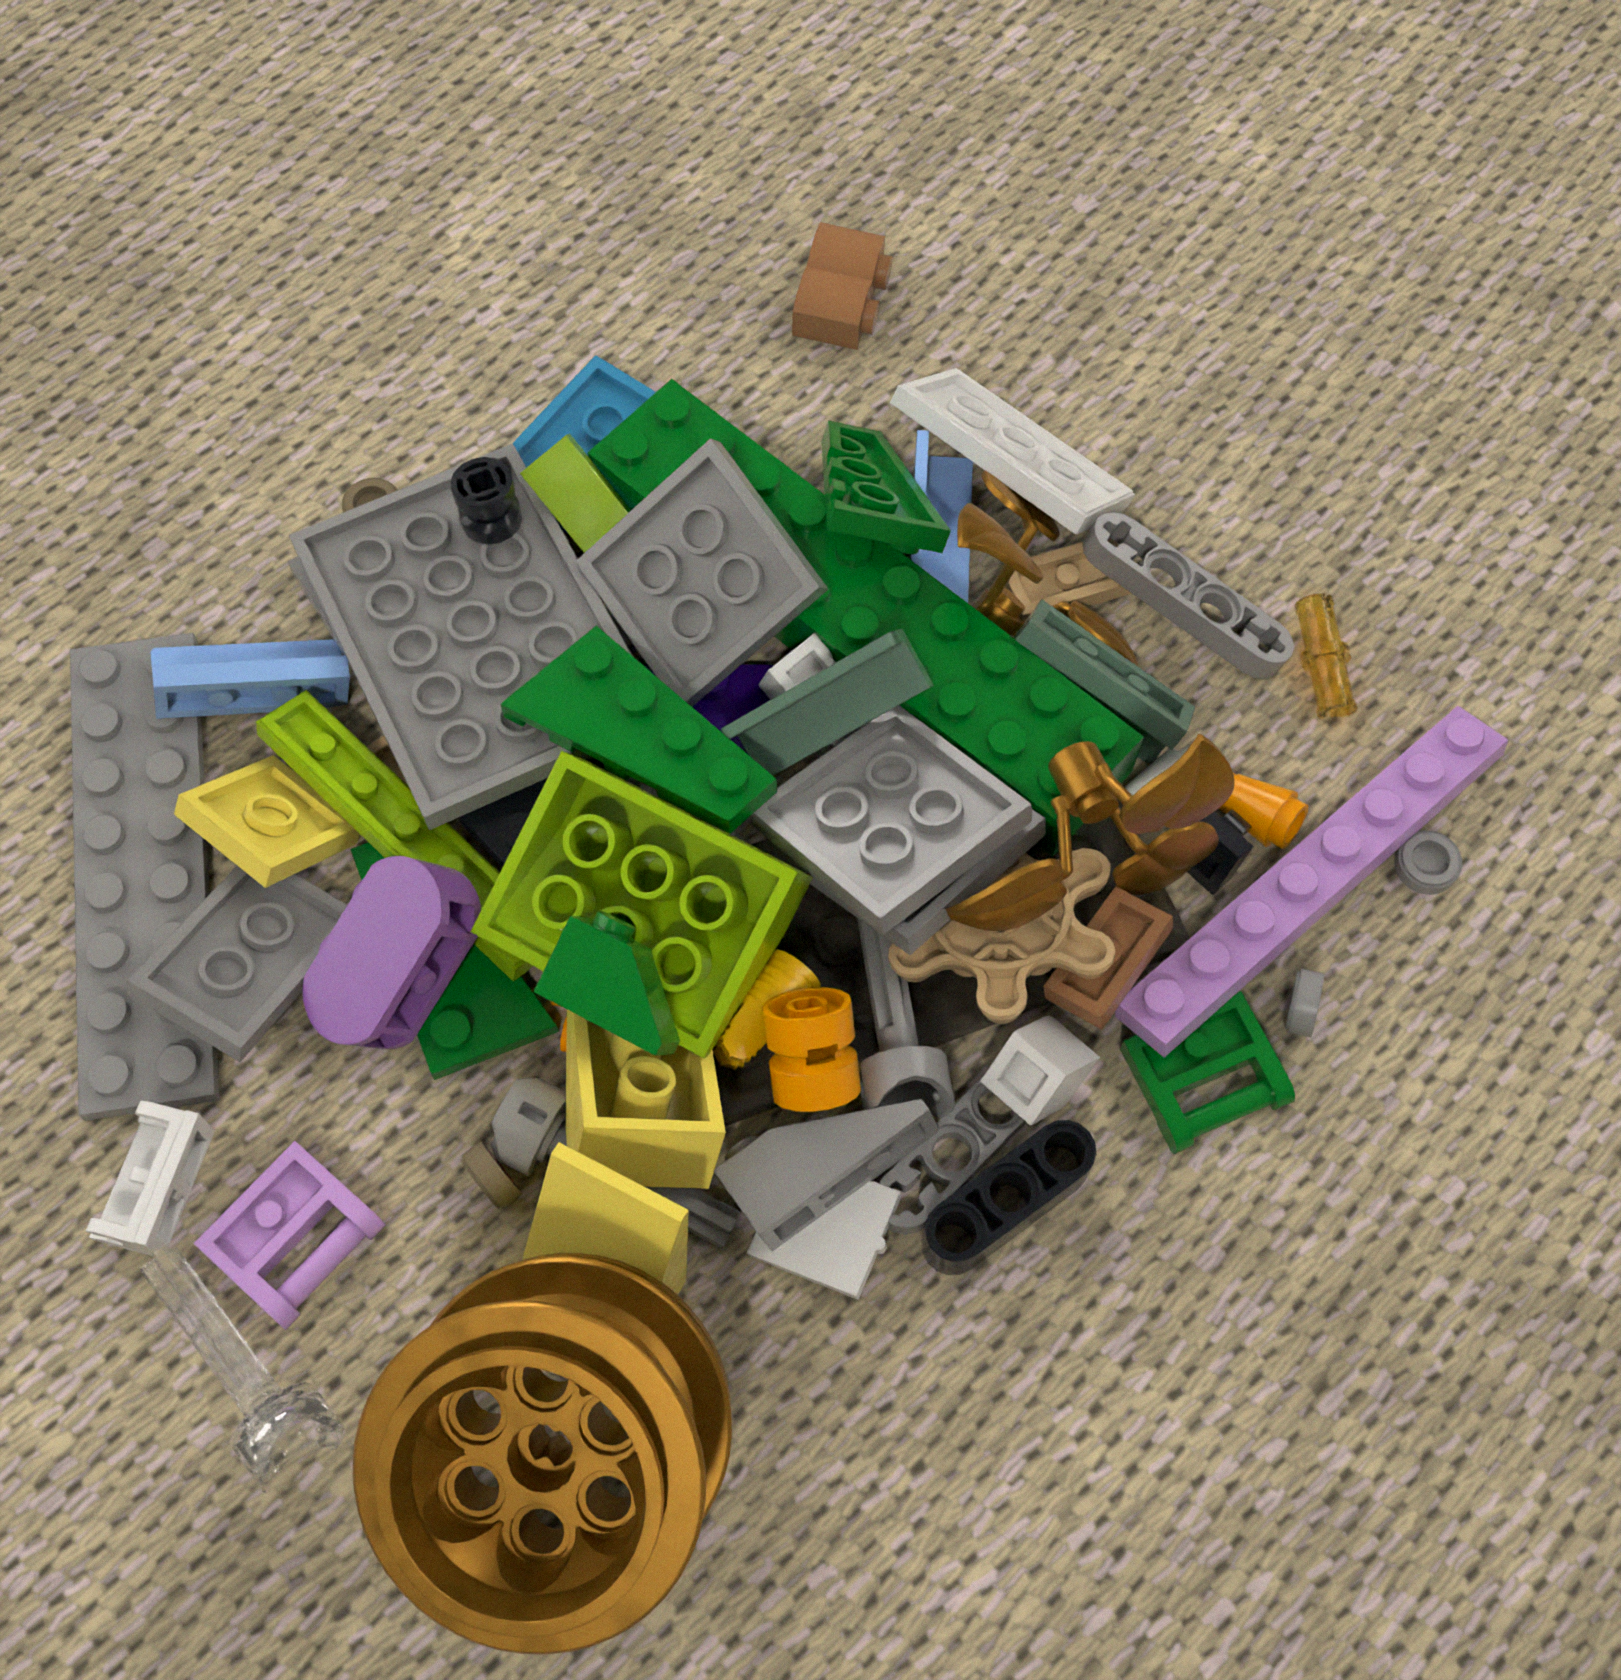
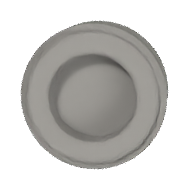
(1428, 862)
(1304, 1002)

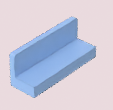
(949, 488)
(246, 677)

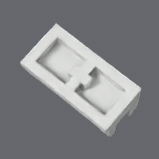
(154, 1179)

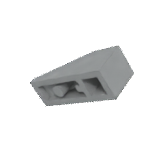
(813, 1165)

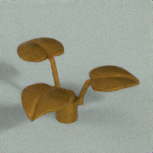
(982, 533)
(1088, 790)

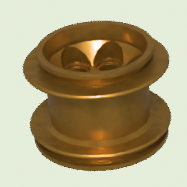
(478, 1551)

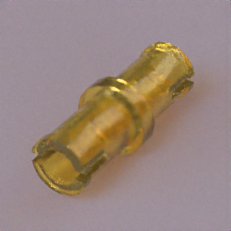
(1325, 656)

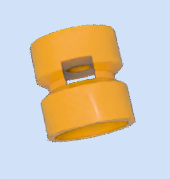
(811, 1047)

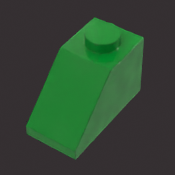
(610, 982)

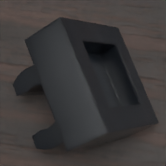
(1229, 854)

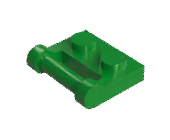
(1216, 1048)

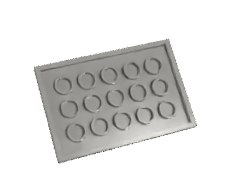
(451, 632)

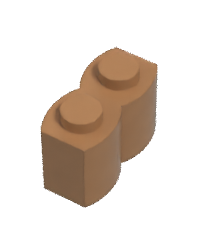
(839, 286)

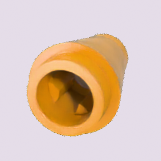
(1268, 808)

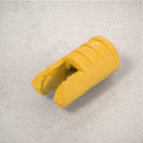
(746, 1029)

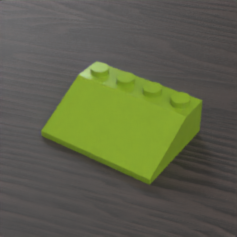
(688, 888)

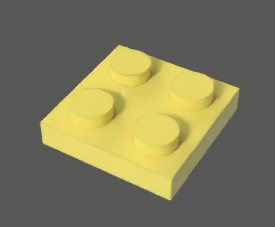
(266, 820)

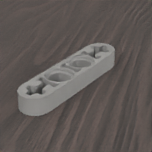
(1183, 601)
(963, 1124)

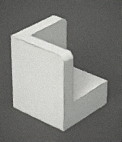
(1039, 1069)

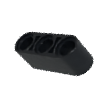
(1028, 1173)

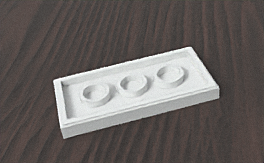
(1013, 448)

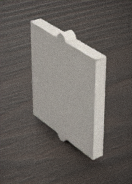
(839, 1244)

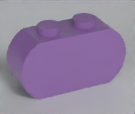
(391, 953)

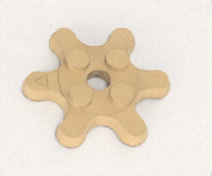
(1008, 957)

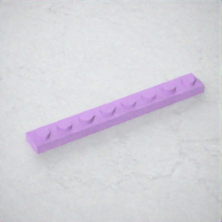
(1308, 881)

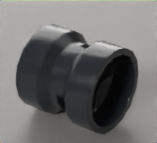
(486, 500)

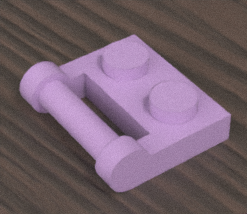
(274, 1219)

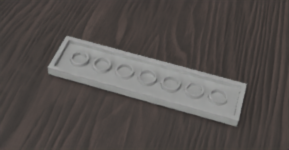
(133, 879)

